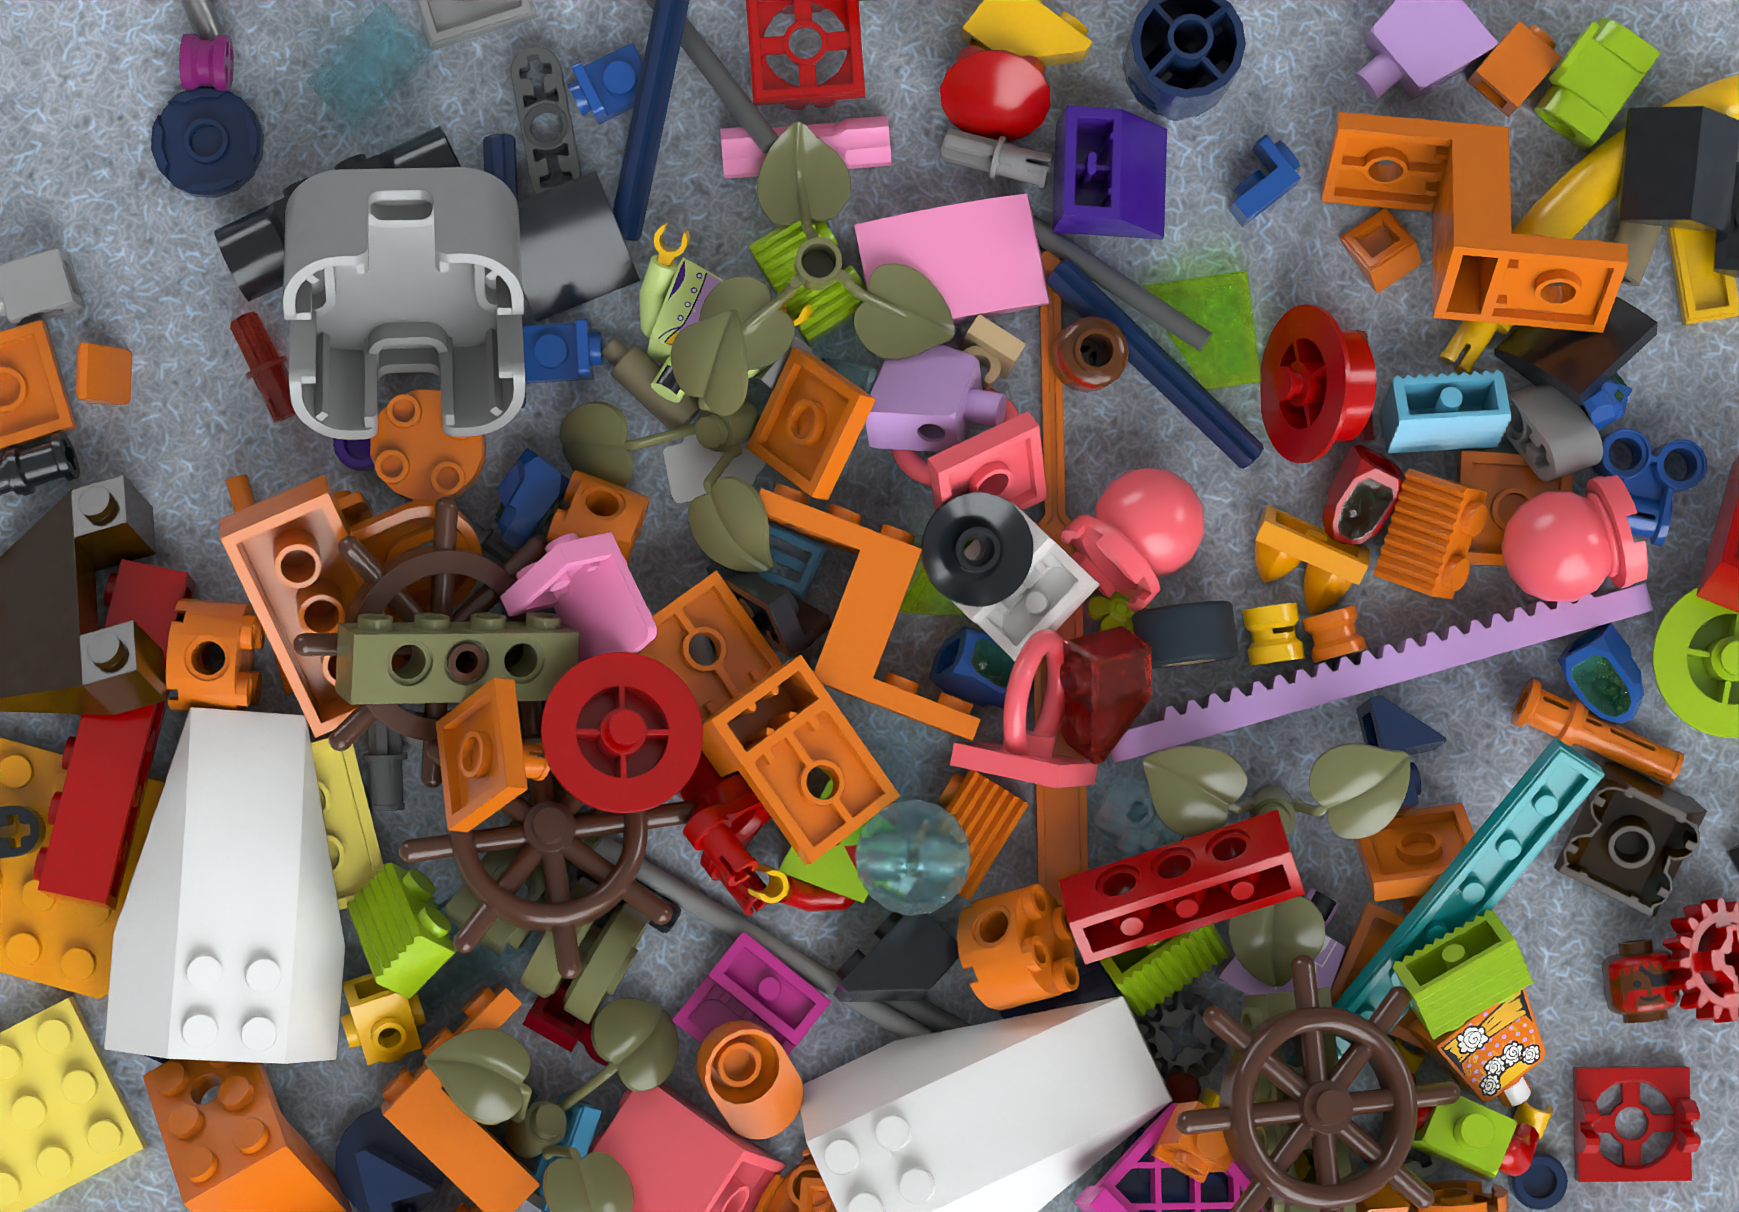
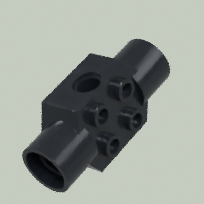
(256, 242)

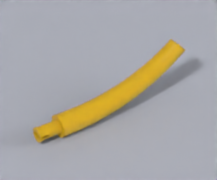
(1575, 201)

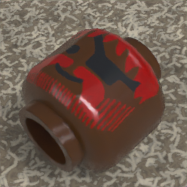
(1101, 340)
(1638, 982)

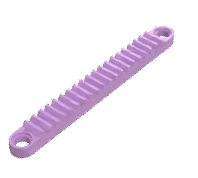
(1388, 667)

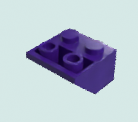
(1109, 174)

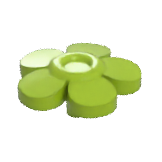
(1111, 611)

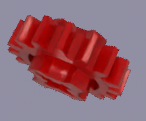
(1707, 959)

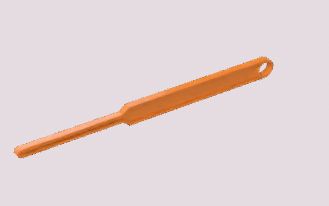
(1059, 811)

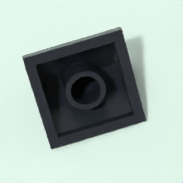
(1678, 168)

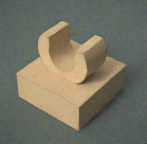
(992, 348)

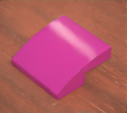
(754, 988)

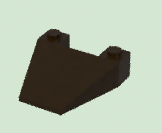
(49, 612)

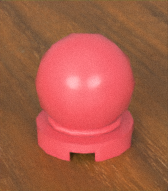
(1140, 530)
(1569, 543)

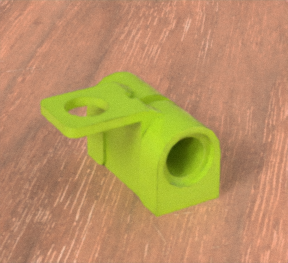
(1594, 81)

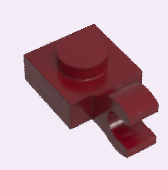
(557, 1025)

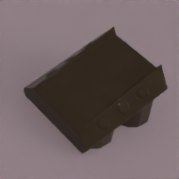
(1631, 838)

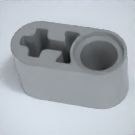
(1551, 432)

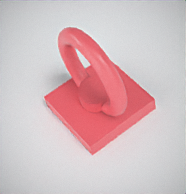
(995, 462)
(1027, 753)

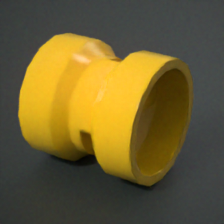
(1273, 634)

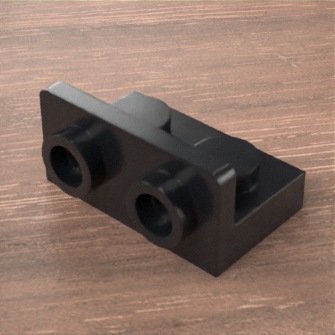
(779, 616)

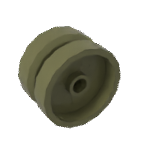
(603, 955)

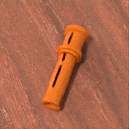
(1576, 725)

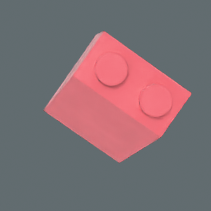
(684, 1156)

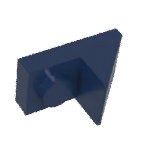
(1394, 729)
(390, 1180)

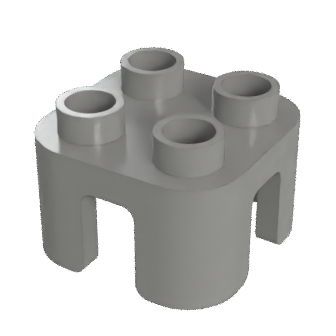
(404, 280)

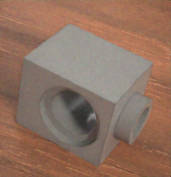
(39, 287)

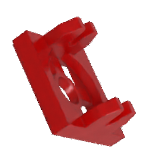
(772, 90)
(1676, 1160)

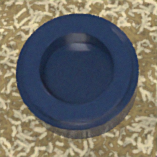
(1541, 1184)

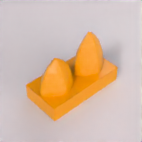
(1330, 567)

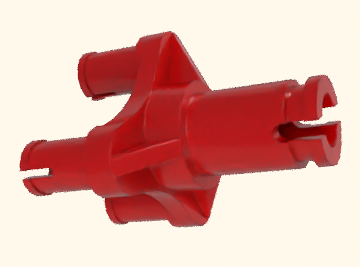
(723, 827)

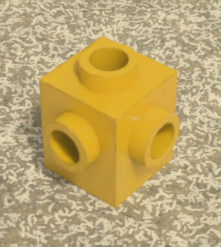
(381, 1020)

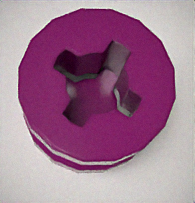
(206, 62)

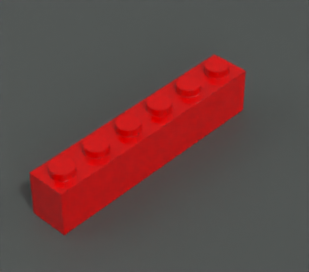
(110, 757)

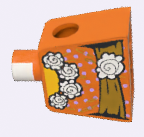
(1490, 1051)

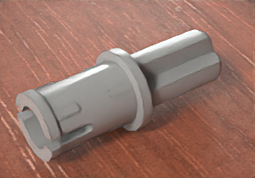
(997, 157)

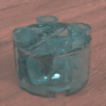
(913, 857)

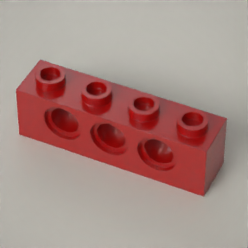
(1181, 887)

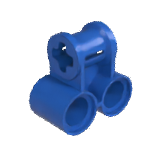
(1648, 482)

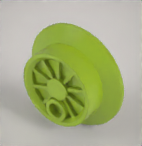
(1699, 664)

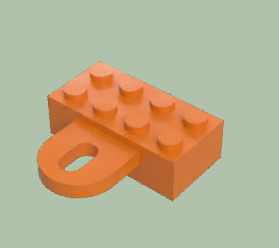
(303, 585)

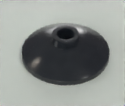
(1003, 556)

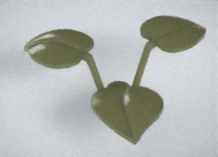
(806, 182)
(710, 365)
(1352, 782)
(485, 1081)

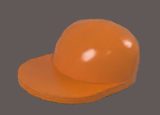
(749, 1079)

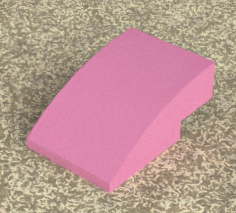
(973, 252)

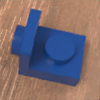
(607, 84)
(1260, 192)
(561, 352)

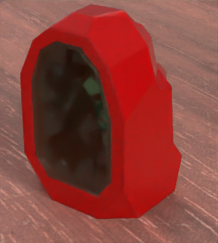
(1361, 496)

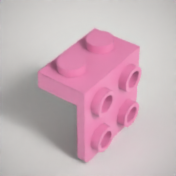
(590, 591)

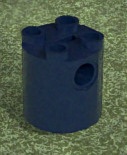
(1183, 55)

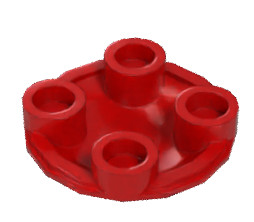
(995, 93)

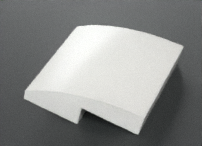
(1043, 601)

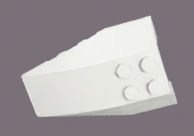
(232, 905)
(983, 1112)

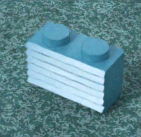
(1445, 412)

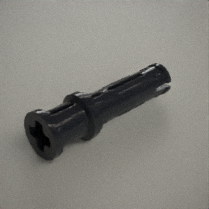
(37, 465)

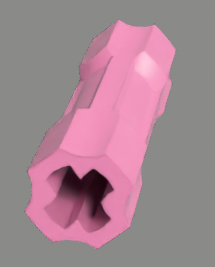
(856, 140)

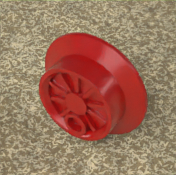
(1314, 384)
(621, 732)

